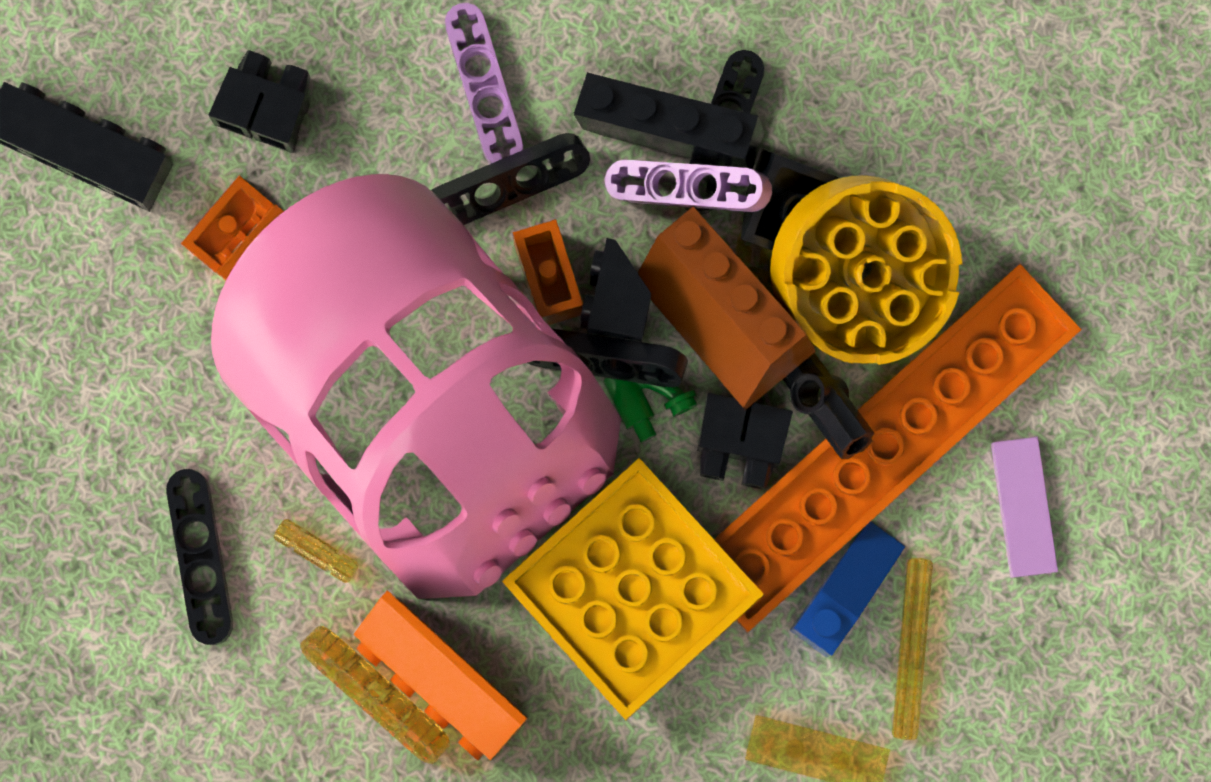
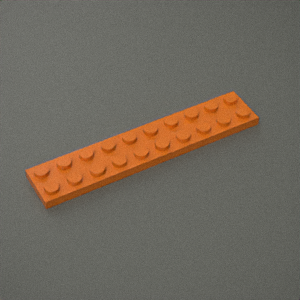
(914, 425)

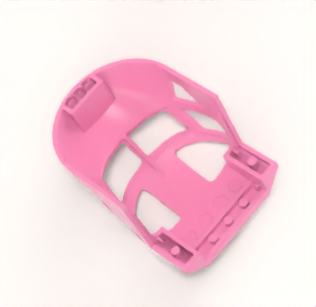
(334, 283)

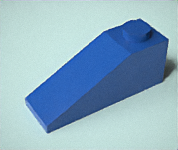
(847, 590)

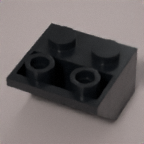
(620, 296)

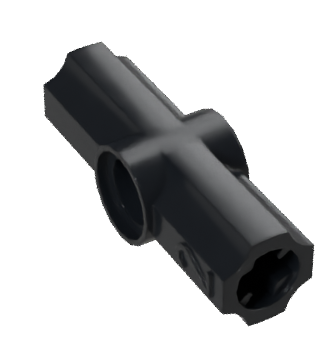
(834, 411)

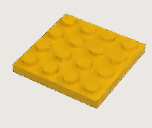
(632, 588)

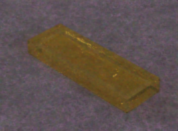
(814, 752)

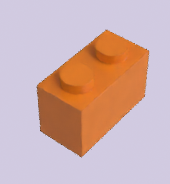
(548, 272)

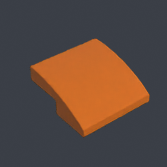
(228, 225)

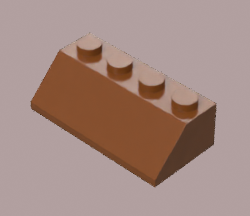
(722, 309)

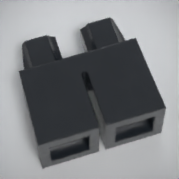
(262, 107)
(762, 441)

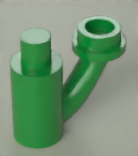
(635, 408)

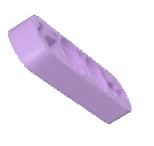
(480, 87)
(687, 182)

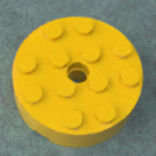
(822, 260)

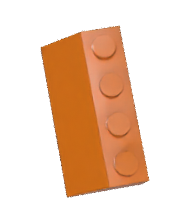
(440, 676)

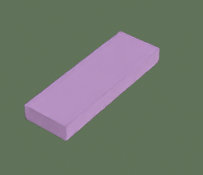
(1024, 507)

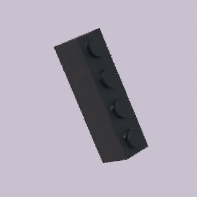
(668, 122)
(81, 147)

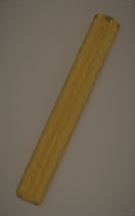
(912, 649)

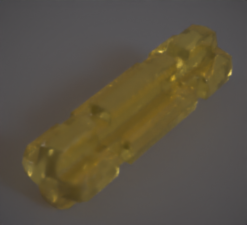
(316, 550)

